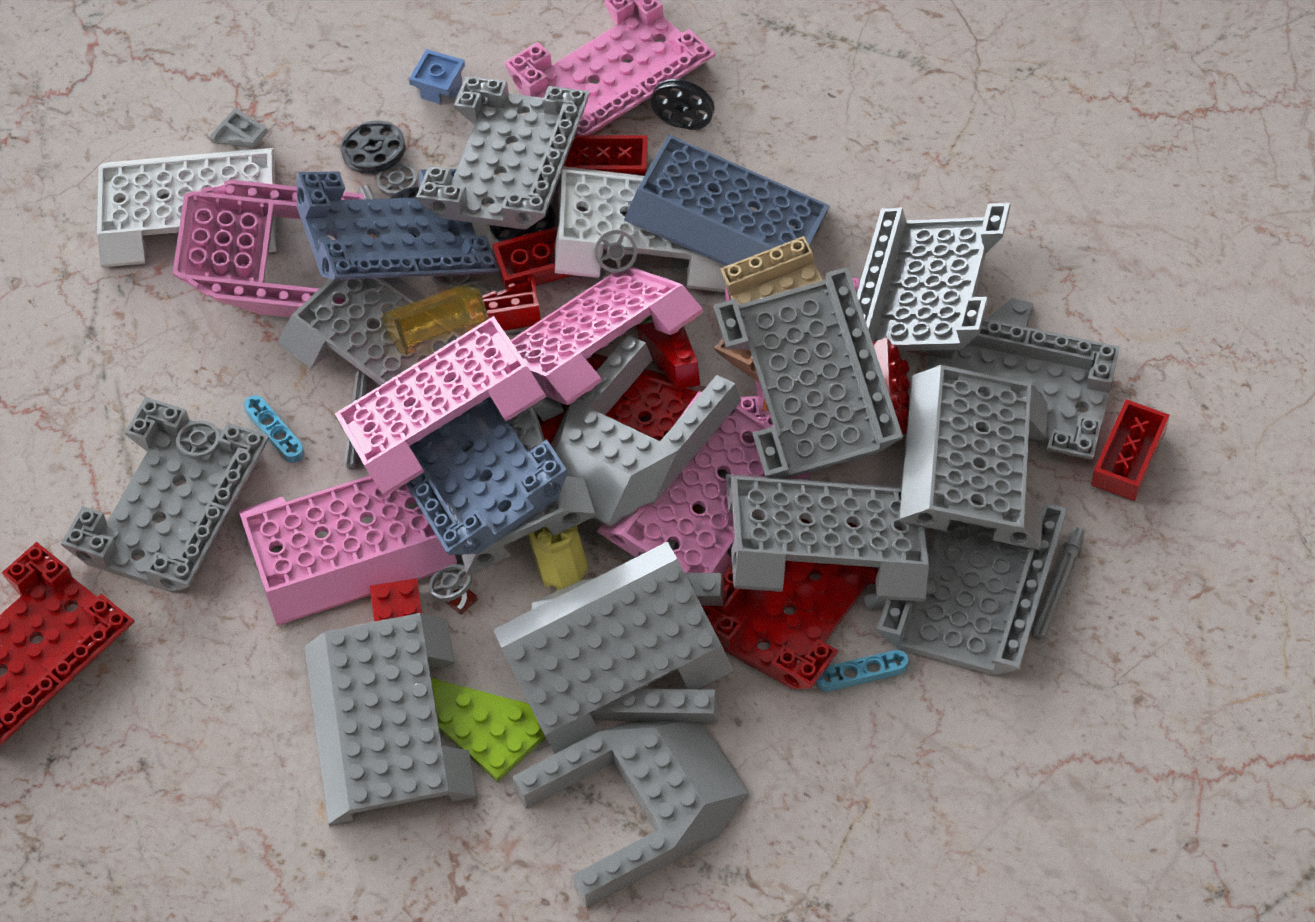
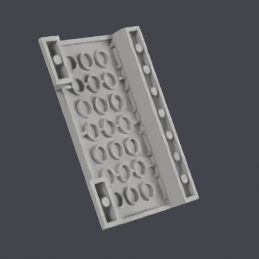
(926, 278)
(814, 375)
(982, 600)
(610, 643)
(381, 716)

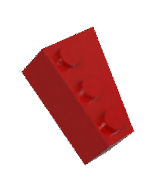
(515, 306)

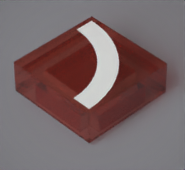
(463, 602)

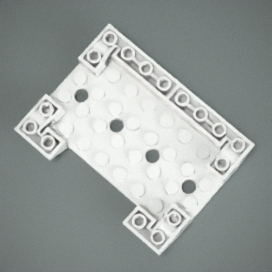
(145, 180)
(605, 198)

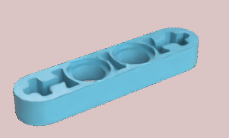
(276, 427)
(863, 674)

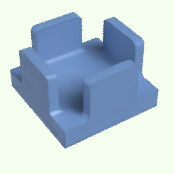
(437, 75)

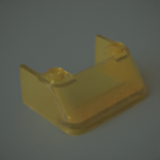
(435, 316)

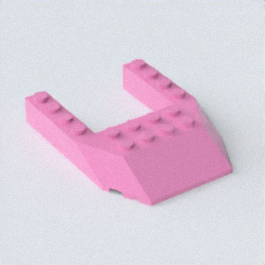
(227, 245)

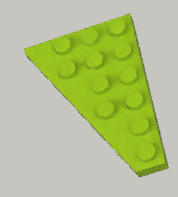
(490, 726)

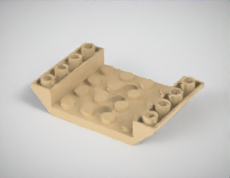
(771, 272)

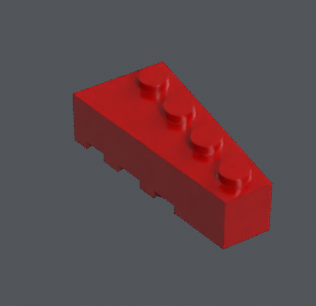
(672, 354)

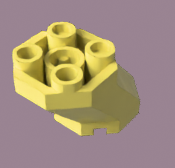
(559, 557)

